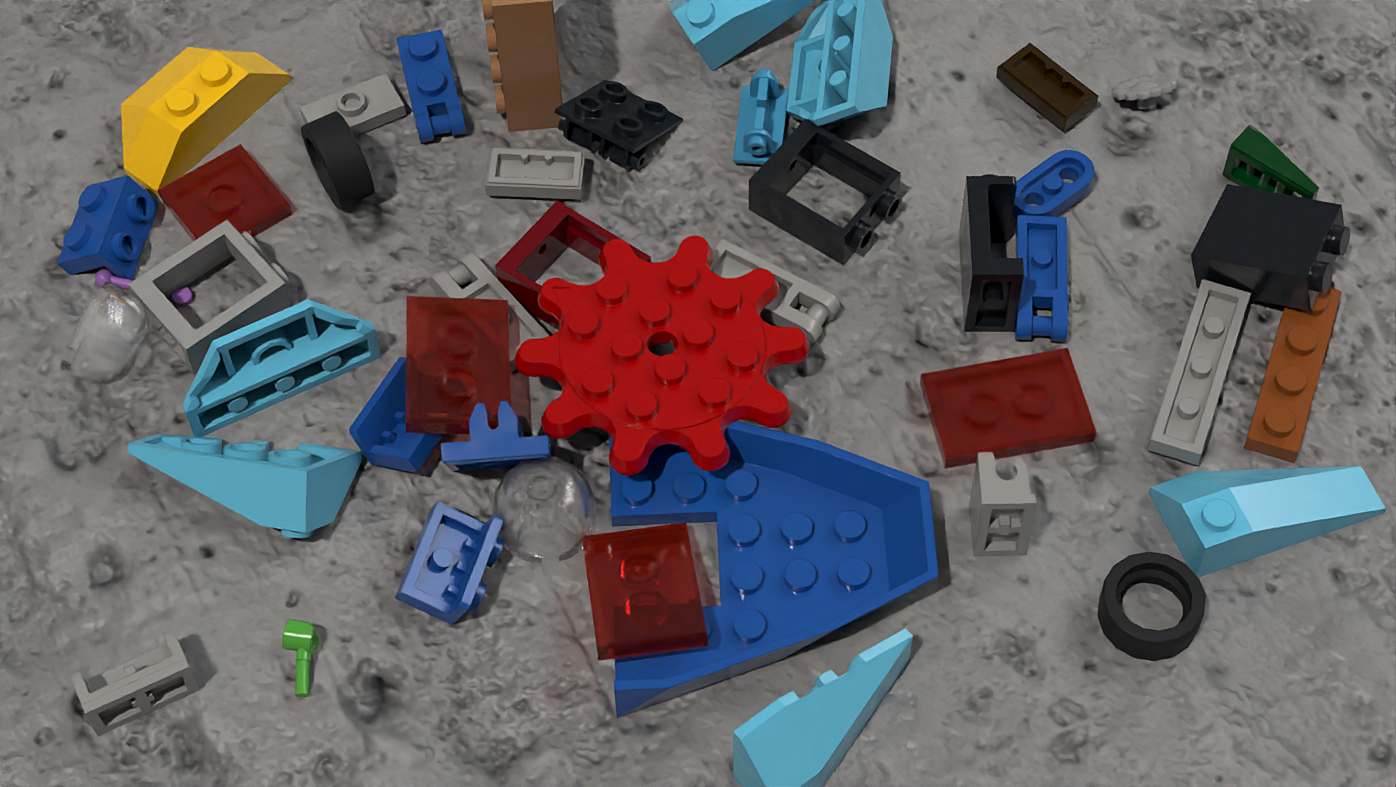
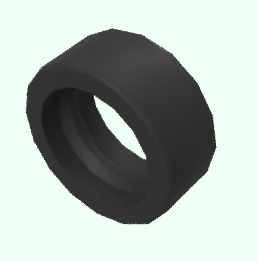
(338, 159)
(1159, 570)

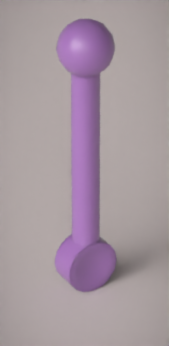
(182, 296)

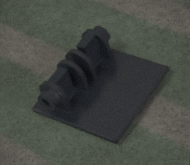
(615, 123)

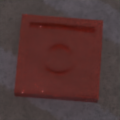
(223, 190)

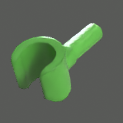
(302, 638)

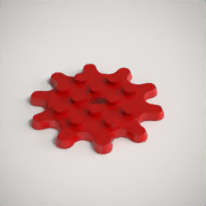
(670, 398)

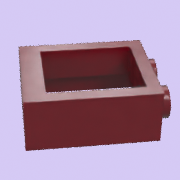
(540, 247)

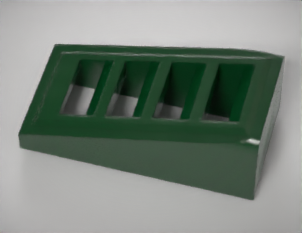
(1261, 166)

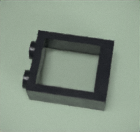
(819, 147)

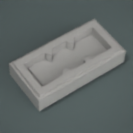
(361, 105)
(535, 173)

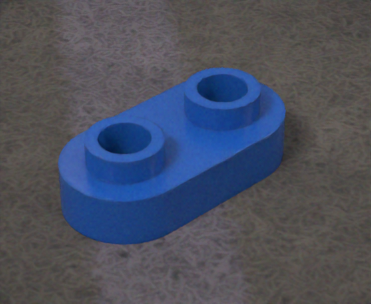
(1046, 186)

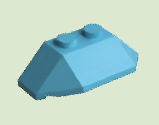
(841, 62)
(275, 362)

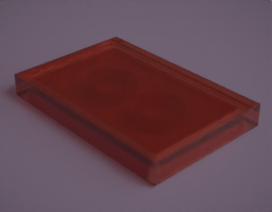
(454, 361)
(1007, 407)
(643, 591)

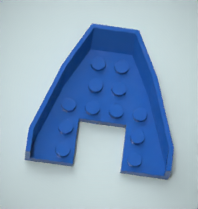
(801, 550)

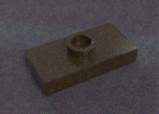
(1047, 86)

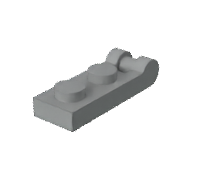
(733, 262)
(487, 286)

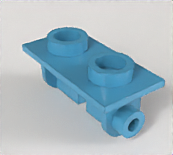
(760, 119)

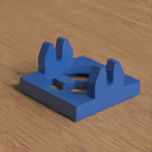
(494, 447)

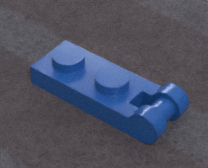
(431, 85)
(1044, 253)

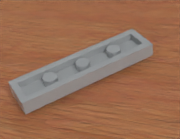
(1199, 372)

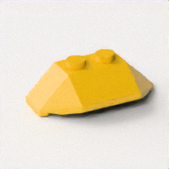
(192, 110)

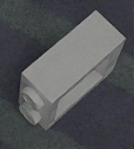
(191, 263)

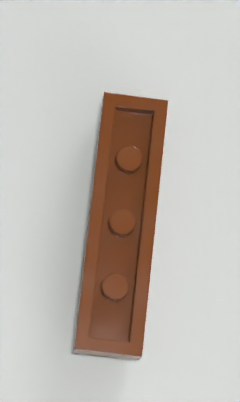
(1292, 378)

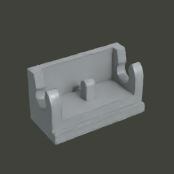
(1000, 509)
(136, 686)

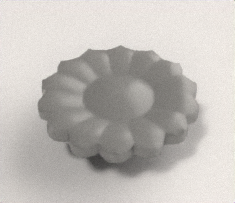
(1144, 89)

